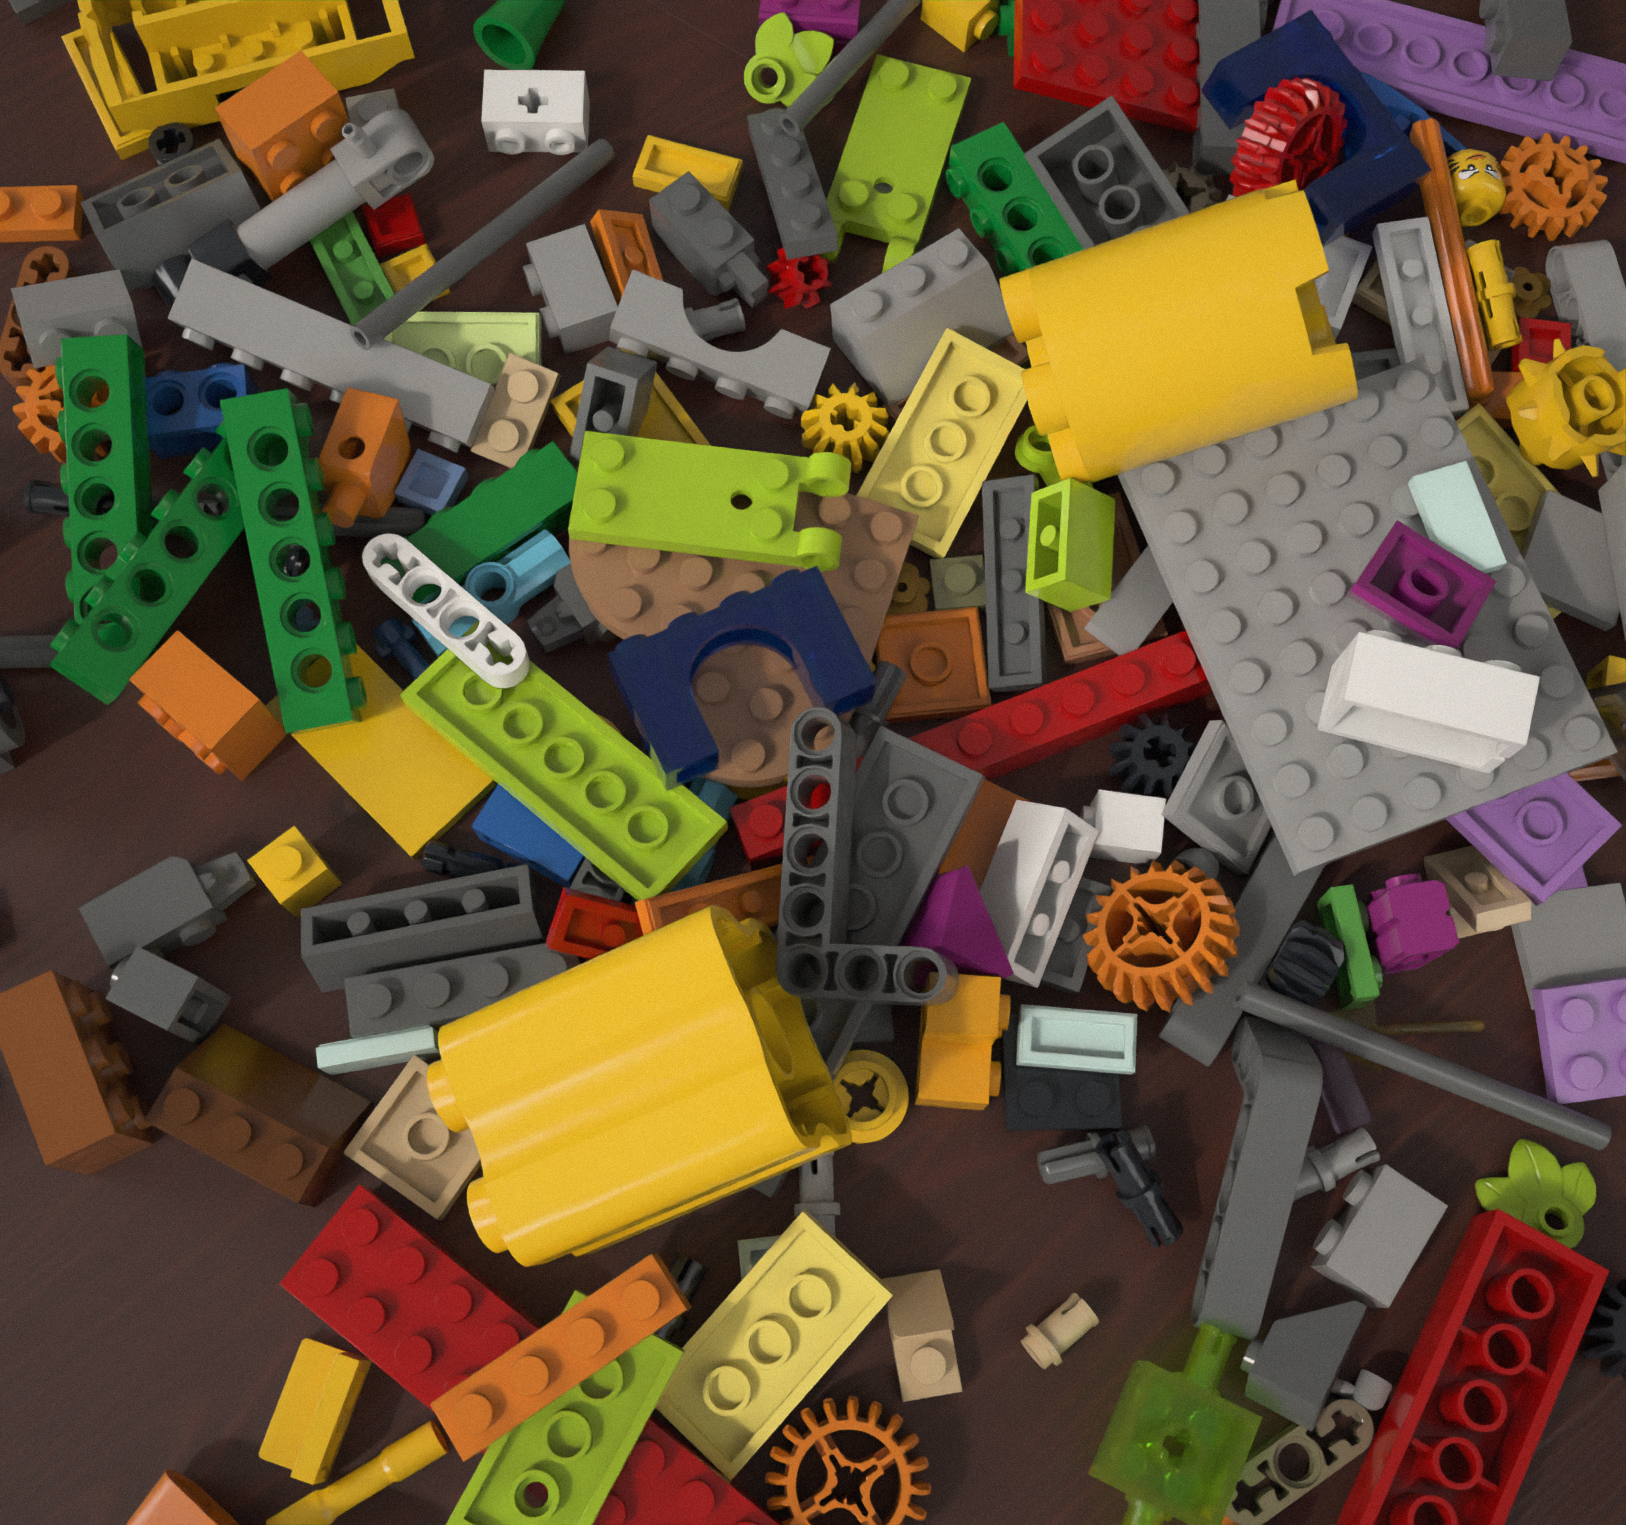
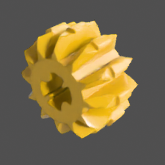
(859, 416)

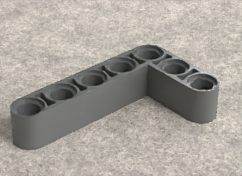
(830, 883)
(1261, 1175)

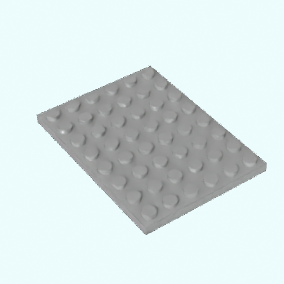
(1259, 565)

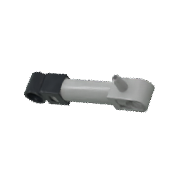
(368, 168)

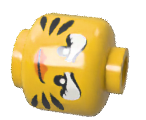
(1476, 186)

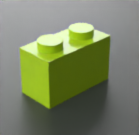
(1070, 545)

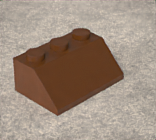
(260, 1114)

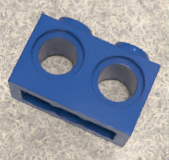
(200, 414)

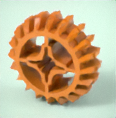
(1145, 966)
(819, 1435)

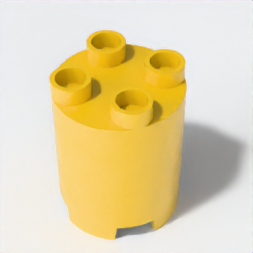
(1179, 335)

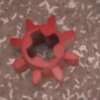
(798, 279)

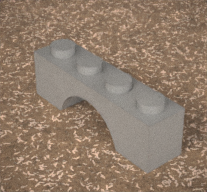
(655, 325)

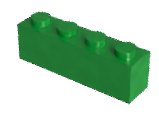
(497, 517)

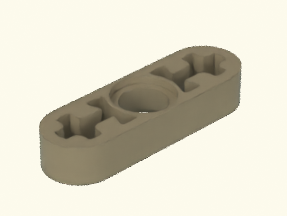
(1340, 1453)

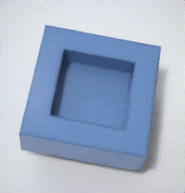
(431, 483)

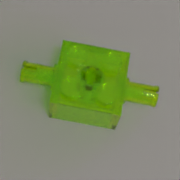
(1210, 1427)

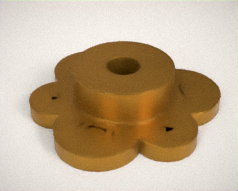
(1530, 293)
(914, 597)

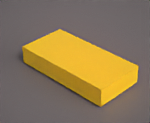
(667, 160)

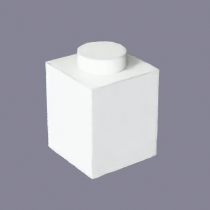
(1127, 826)

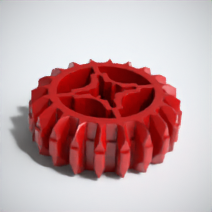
(1289, 137)

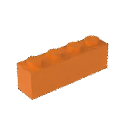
(560, 1356)

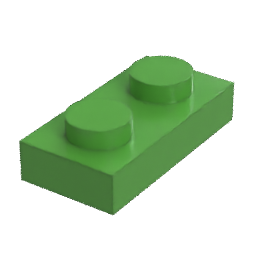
(1349, 922)

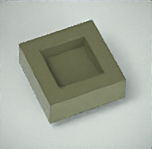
(957, 583)

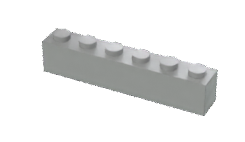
(322, 352)

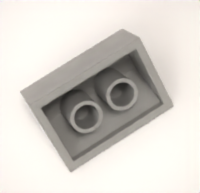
(900, 316)

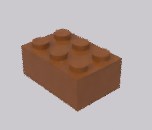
(71, 1074)

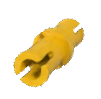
(1494, 295)

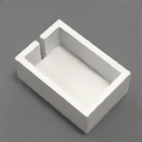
(1429, 701)

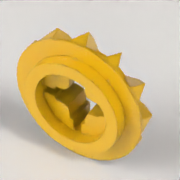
(889, 1092)

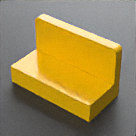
(314, 1410)

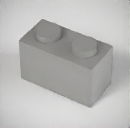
(573, 288)
(72, 309)
(1377, 1235)

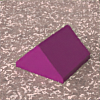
(1421, 588)
(959, 926)

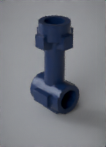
(395, 640)

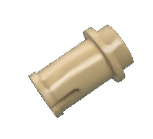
(1059, 1331)

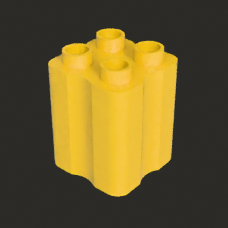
(635, 1089)

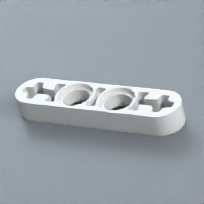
(442, 612)

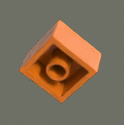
(284, 125)
(206, 708)

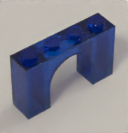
(1379, 157)
(788, 617)

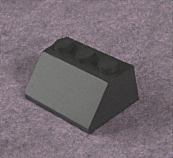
(168, 210)

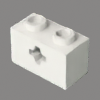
(535, 111)

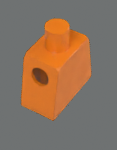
(364, 456)

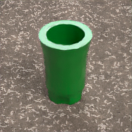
(515, 30)

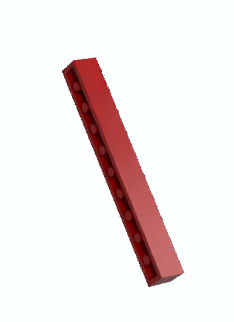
(1018, 730)

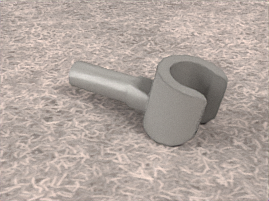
(1367, 1391)

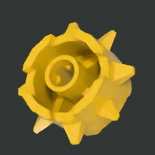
(1569, 409)

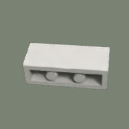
(1035, 883)

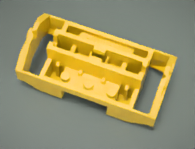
(226, 46)

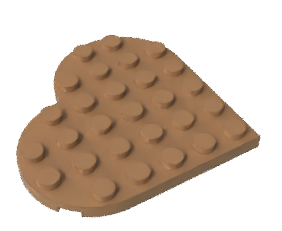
(748, 690)

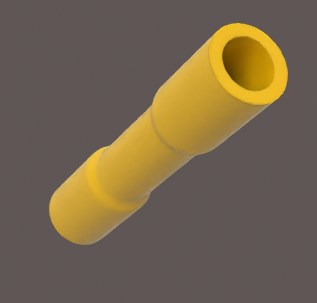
(390, 1466)

